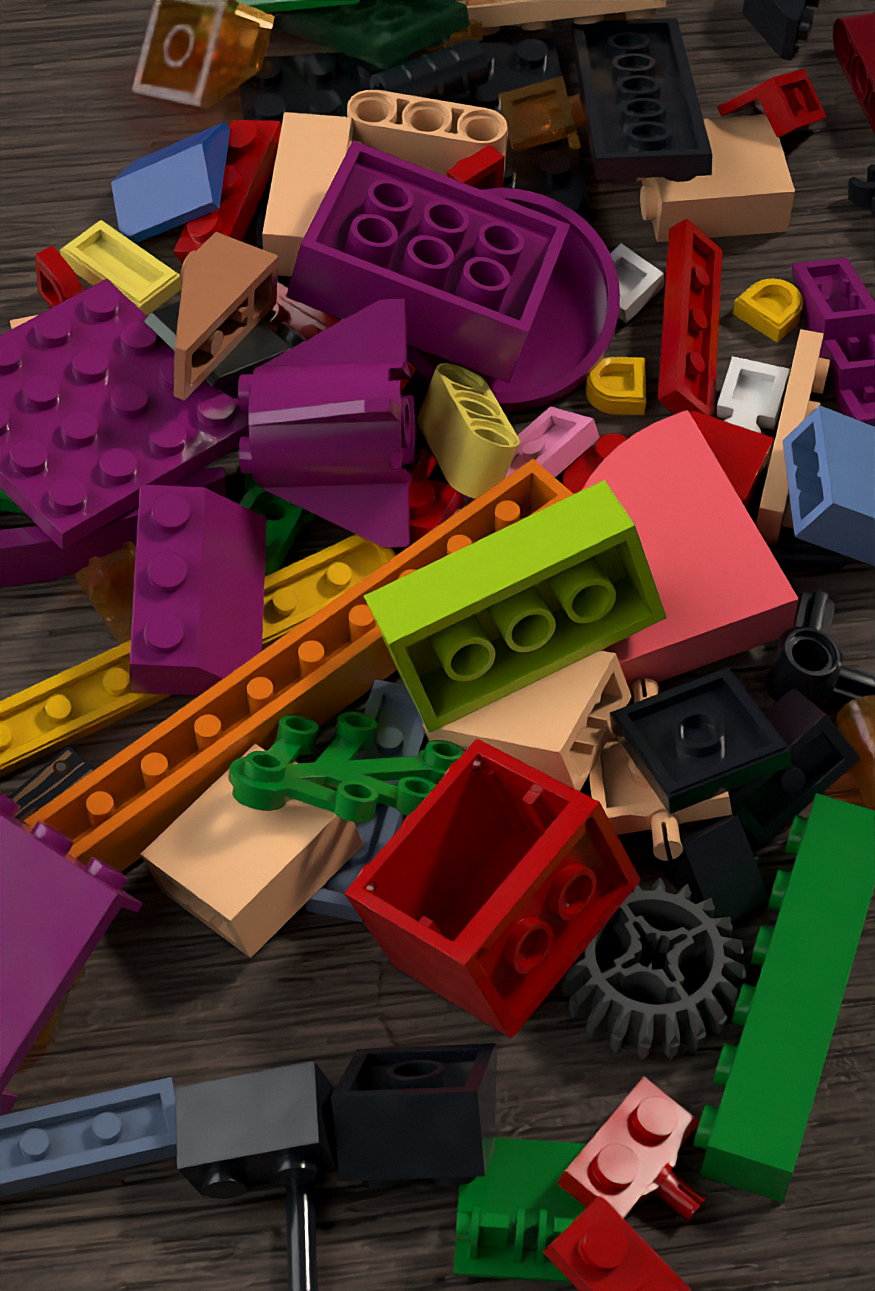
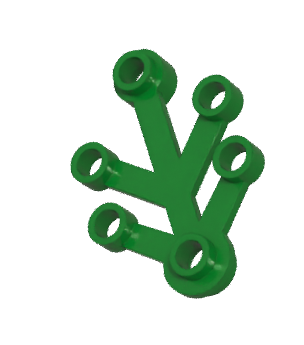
(269, 777)

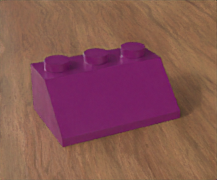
(194, 589)

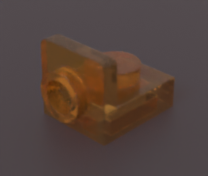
(542, 114)

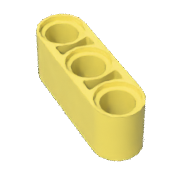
(466, 430)

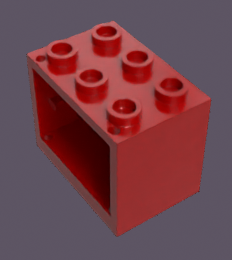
(494, 886)

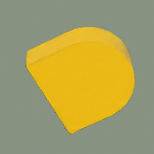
(770, 307)
(618, 386)

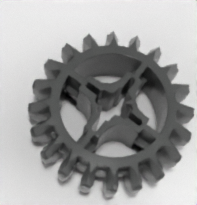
(647, 1003)

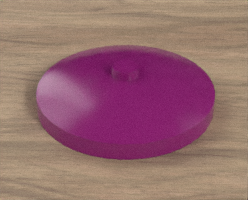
(571, 322)

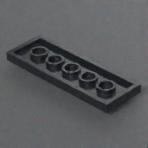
(640, 101)

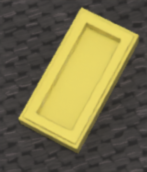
(109, 255)

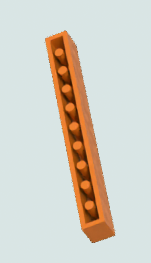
(304, 673)

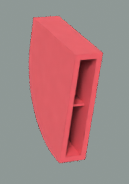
(702, 550)

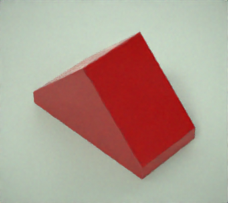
(740, 453)

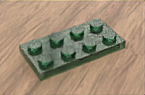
(377, 29)

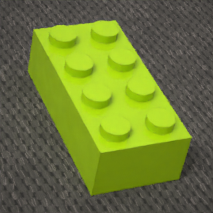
(517, 605)

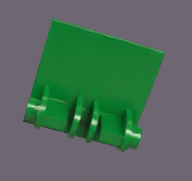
(516, 1212)

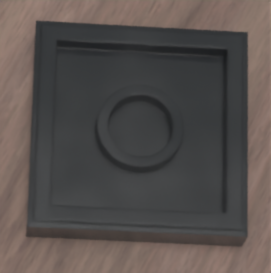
(700, 740)

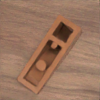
(222, 299)

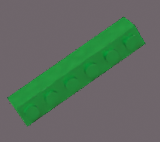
(796, 1002)

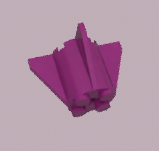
(335, 425)

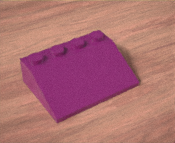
(454, 252)

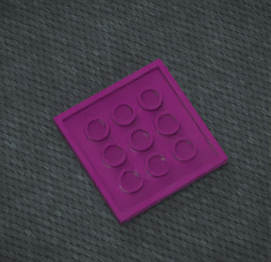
(97, 414)

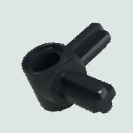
(811, 660)

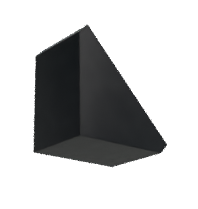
(715, 865)

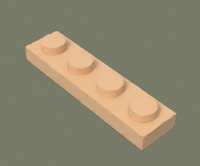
(540, 13)
(806, 376)

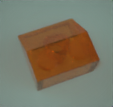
(200, 50)

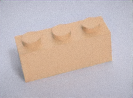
(304, 167)

